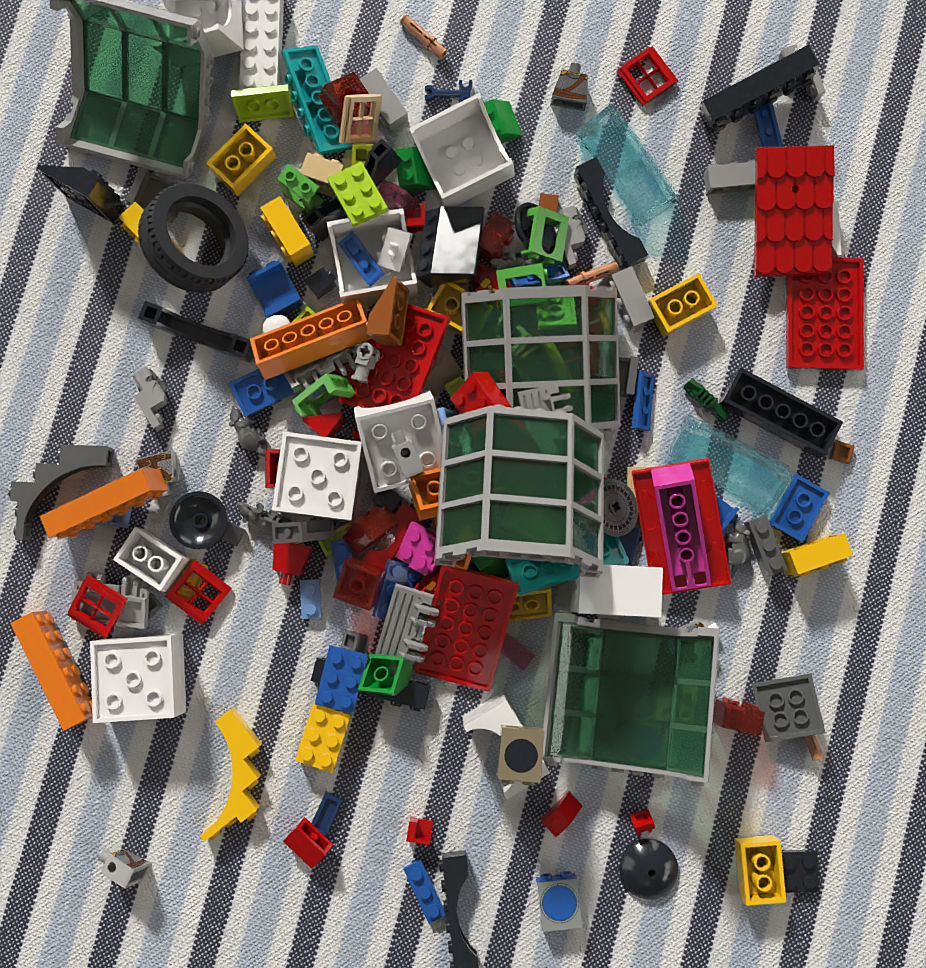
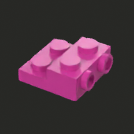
(418, 549)

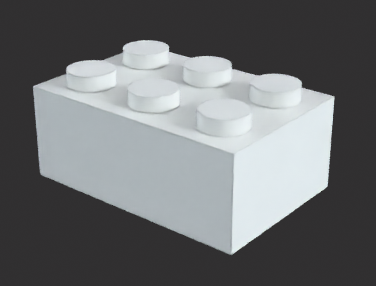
(151, 559)

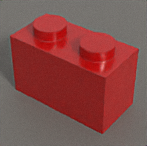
(308, 842)

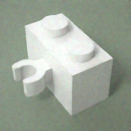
(394, 249)

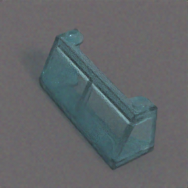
(627, 165)
(732, 462)

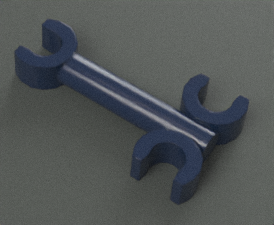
(463, 92)

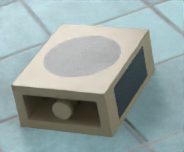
(520, 754)

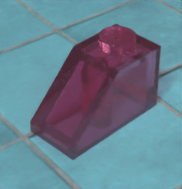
(397, 198)

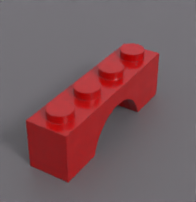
(404, 516)

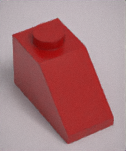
(561, 814)

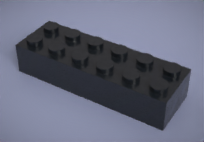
(759, 89)
(780, 413)

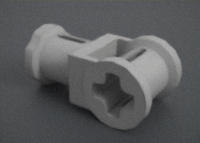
(365, 361)

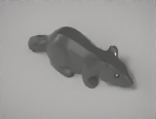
(512, 260)
(248, 436)
(259, 517)
(738, 551)

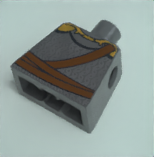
(571, 89)

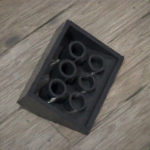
(85, 189)
(450, 244)

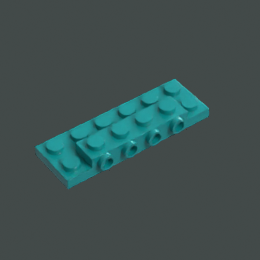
(306, 77)
(542, 574)

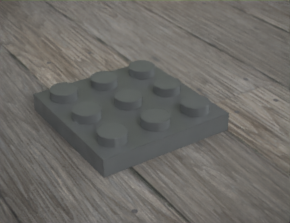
(789, 707)

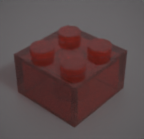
(334, 92)
(495, 236)
(369, 528)
(359, 583)
(740, 717)

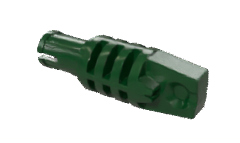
(705, 399)

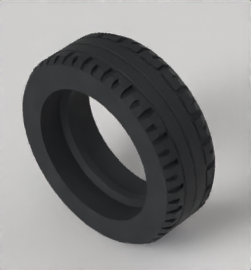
(213, 211)

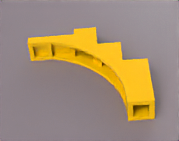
(241, 743)

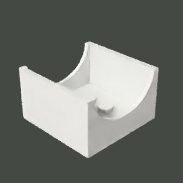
(219, 20)
(462, 151)
(370, 234)
(418, 422)
(317, 477)
(619, 592)
(137, 678)
(491, 716)

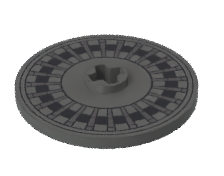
(625, 516)

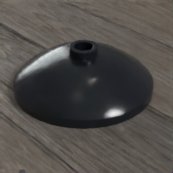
(523, 228)
(186, 517)
(642, 857)

